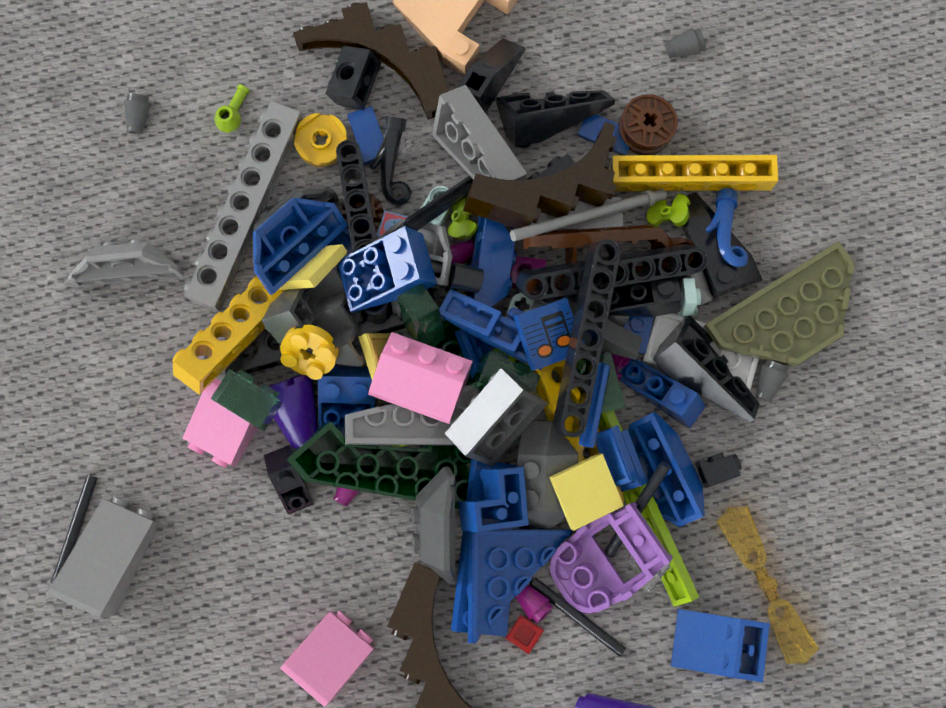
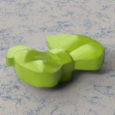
(676, 213)
(461, 226)

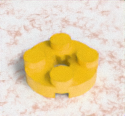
(306, 135)
(311, 365)

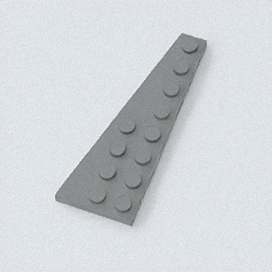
(403, 426)

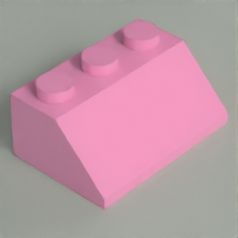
(420, 377)

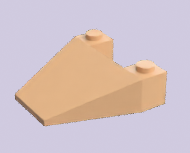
(442, 25)

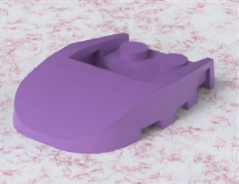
(589, 577)

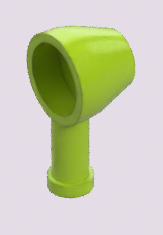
(234, 120)

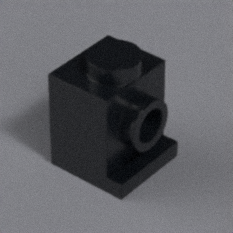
(718, 469)

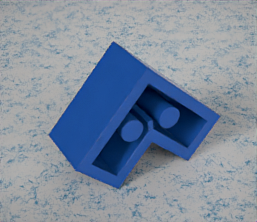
(502, 504)

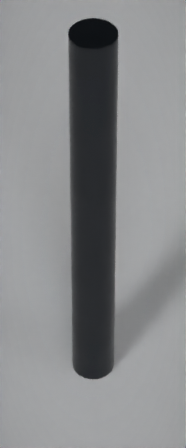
(642, 501)
(76, 523)
(579, 617)

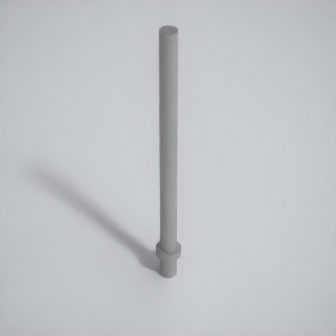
(647, 199)

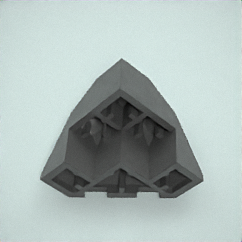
(322, 307)

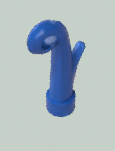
(726, 204)

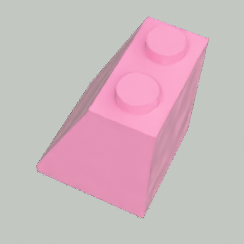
(218, 430)
(328, 657)

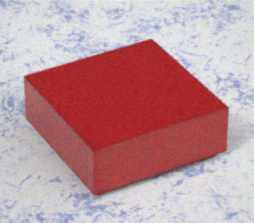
(524, 634)

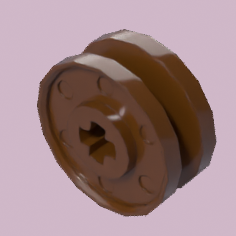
(651, 110)

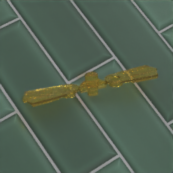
(789, 630)

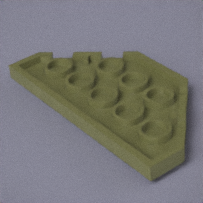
(792, 314)

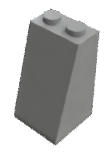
(105, 558)

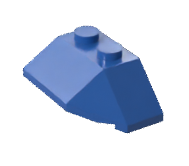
(293, 238)
(496, 256)
(681, 491)

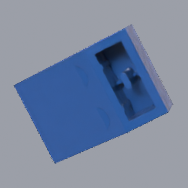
(386, 269)
(344, 392)
(720, 645)

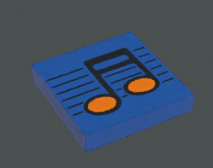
(545, 333)

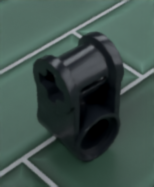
(465, 279)

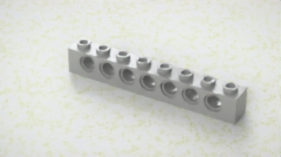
(271, 118)

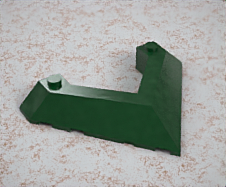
(382, 468)

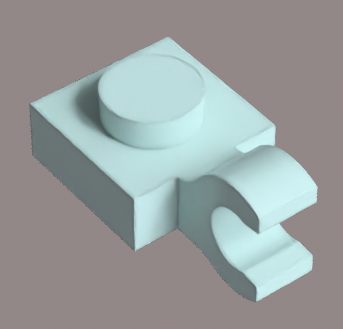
(690, 297)

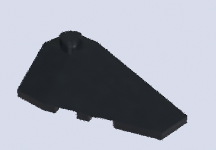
(535, 120)
(718, 273)
(695, 364)

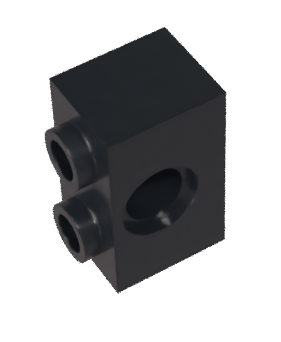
(353, 77)

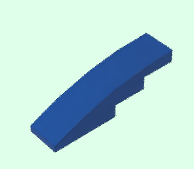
(483, 324)

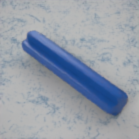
(588, 437)

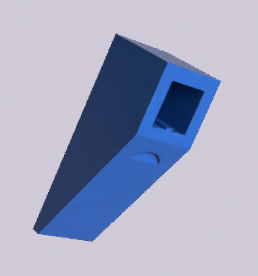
(663, 392)

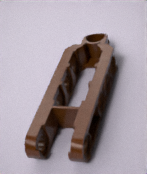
(576, 238)

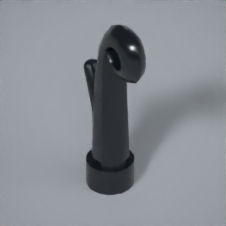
(388, 155)

